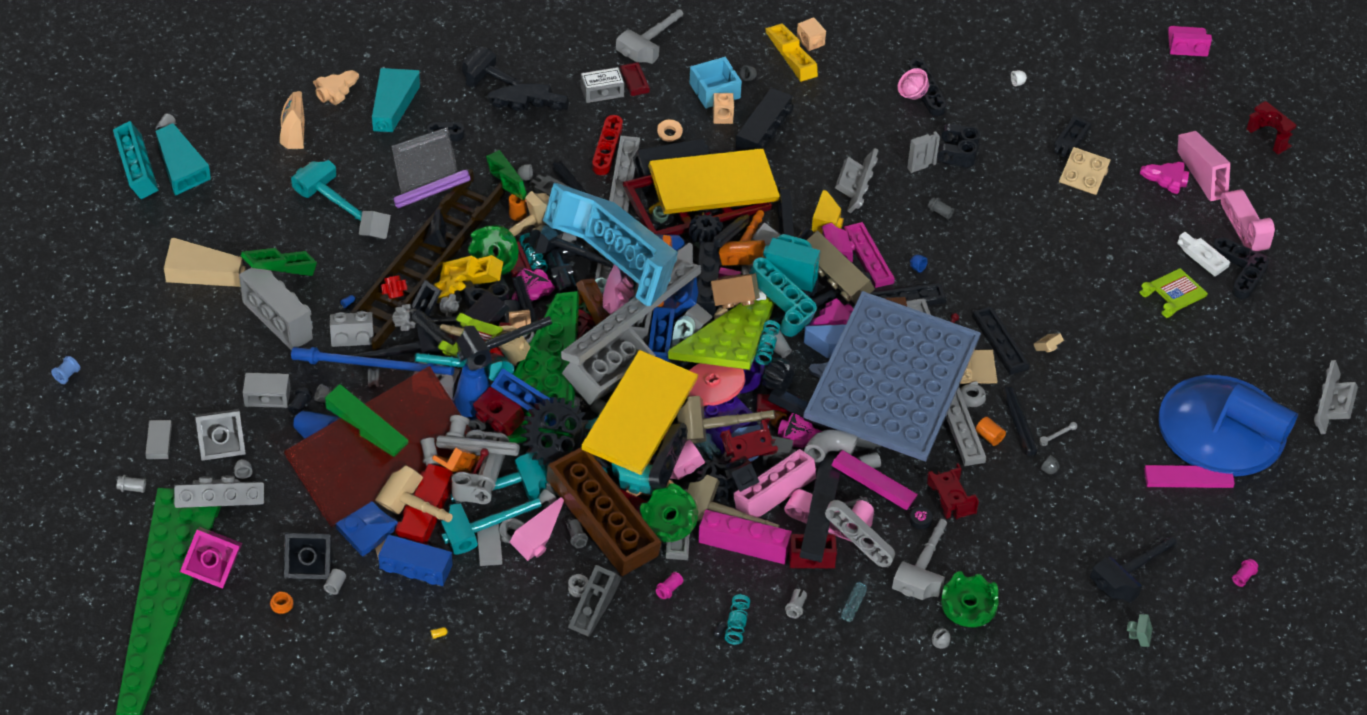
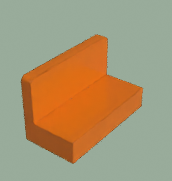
(460, 460)

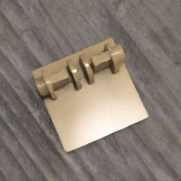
(1085, 171)
(980, 368)

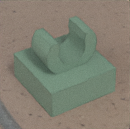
(1141, 630)

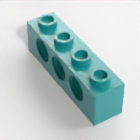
(135, 160)

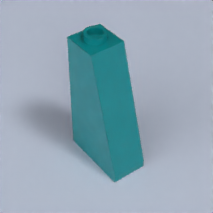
(393, 96)
(182, 161)

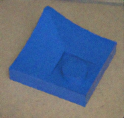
(683, 298)
(366, 528)

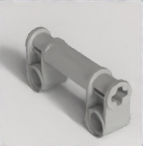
(470, 487)

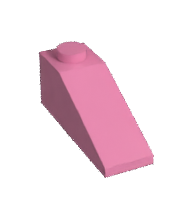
(534, 534)

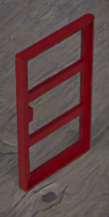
(728, 215)

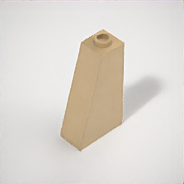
(201, 265)

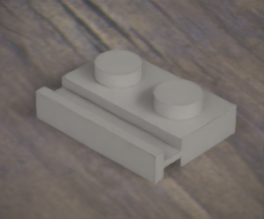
(923, 152)

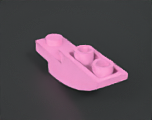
(617, 290)

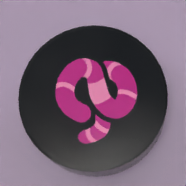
(921, 518)

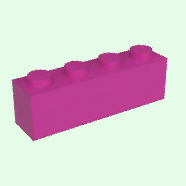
(744, 536)

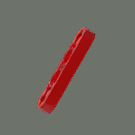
(605, 144)

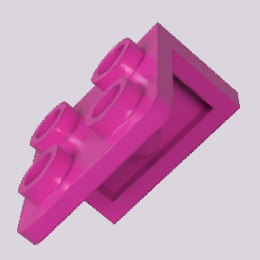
(1189, 41)

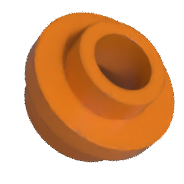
(281, 597)

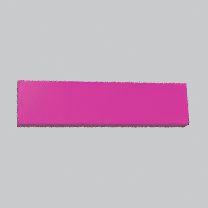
(869, 255)
(1186, 477)
(874, 480)

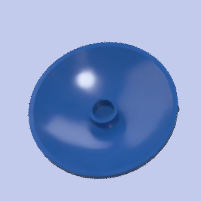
(1224, 424)

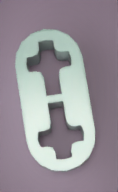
(678, 330)

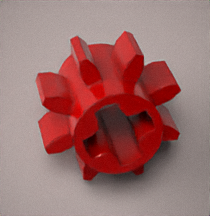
(394, 287)

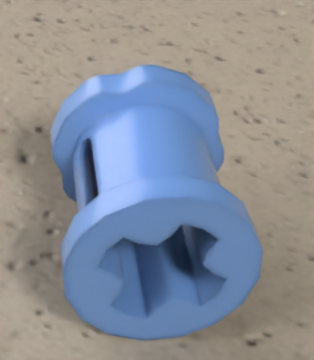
(65, 370)

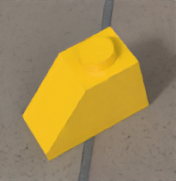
(826, 212)

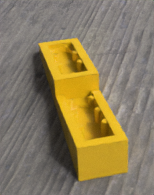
(790, 49)

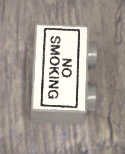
(602, 85)

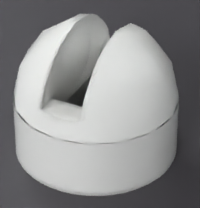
(1018, 78)

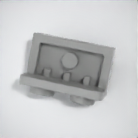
(351, 329)

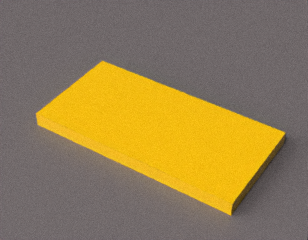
(713, 181)
(639, 412)

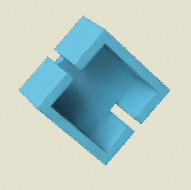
(712, 78)

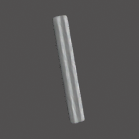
(477, 445)

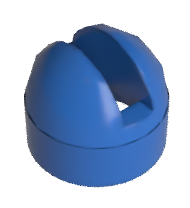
(918, 263)

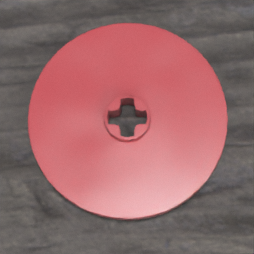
(717, 383)

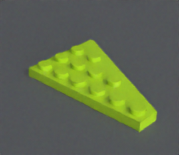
(728, 339)

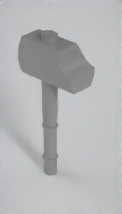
(639, 47)
(916, 580)

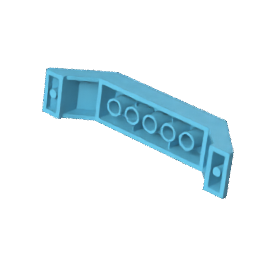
(615, 236)

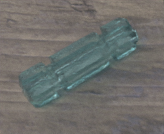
(853, 601)

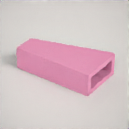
(1205, 164)

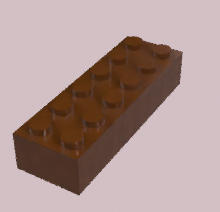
(603, 511)

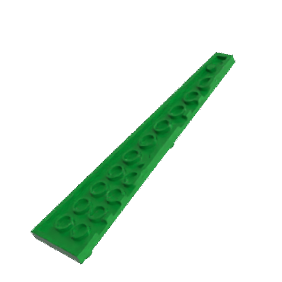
(160, 595)

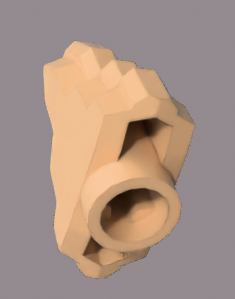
(335, 87)

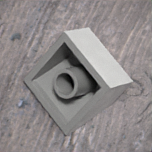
(220, 434)

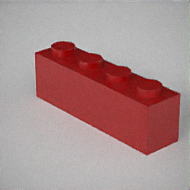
(433, 489)

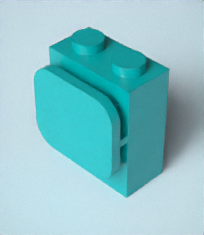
(795, 260)

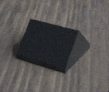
(308, 555)

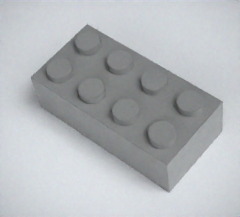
(276, 307)
(606, 367)

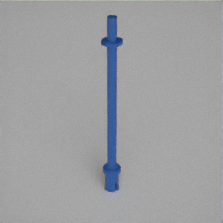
(314, 355)

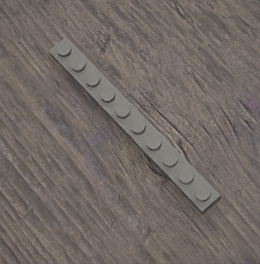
(623, 172)
(625, 317)
(958, 416)

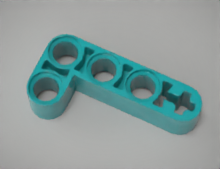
(786, 295)

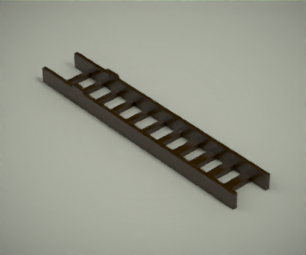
(407, 253)

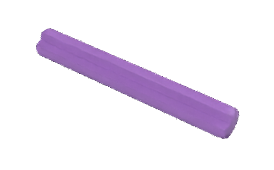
(432, 189)

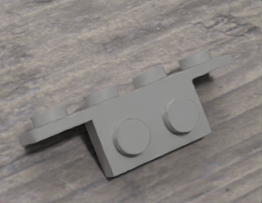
(854, 179)
(1336, 399)
(218, 492)

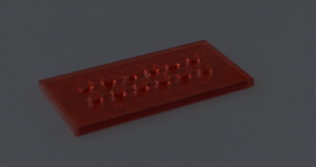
(350, 471)

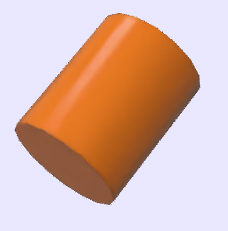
(517, 208)
(990, 431)

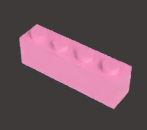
(776, 484)

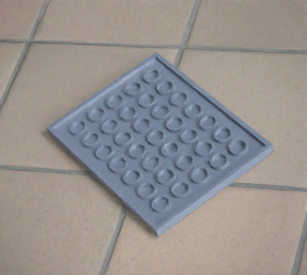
(892, 376)

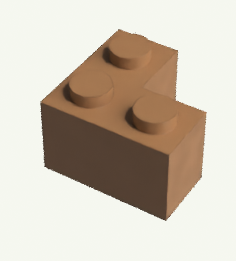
(735, 289)

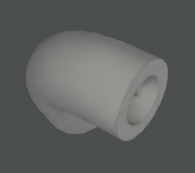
(829, 441)

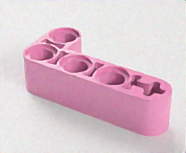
(1252, 231)
(799, 507)

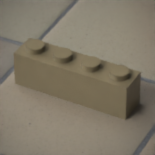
(839, 270)

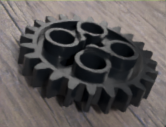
(558, 412)

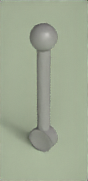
(1044, 440)

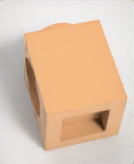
(811, 34)
(723, 108)

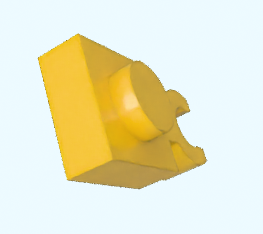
(450, 285)

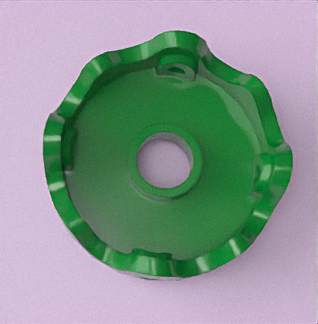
(495, 235)
(667, 500)
(970, 588)

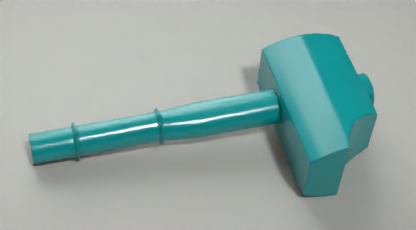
(314, 179)
(491, 370)
(529, 473)
(632, 481)
(460, 532)

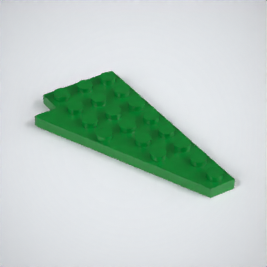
(544, 361)

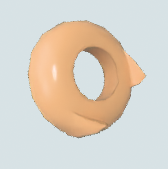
(669, 124)

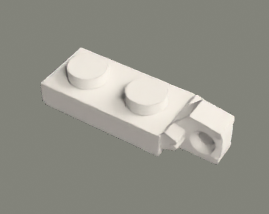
(1203, 254)

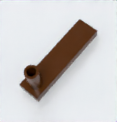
(593, 298)

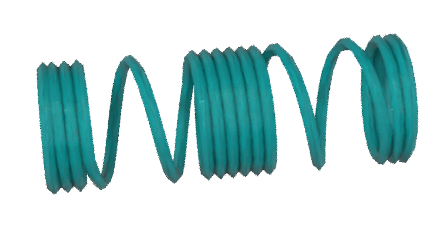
(535, 257)
(769, 339)
(735, 616)

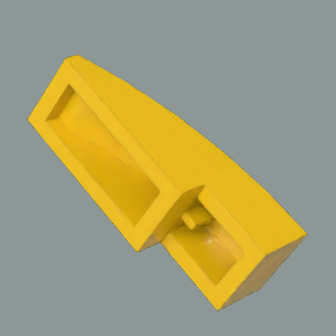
(477, 270)

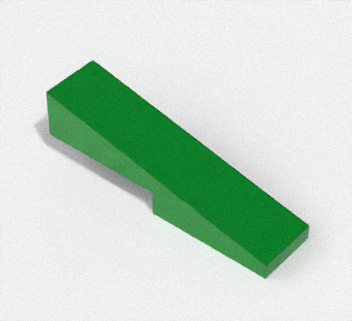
(506, 173)
(273, 260)
(371, 425)

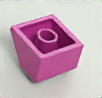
(211, 557)

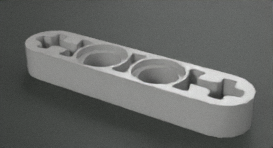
(845, 516)

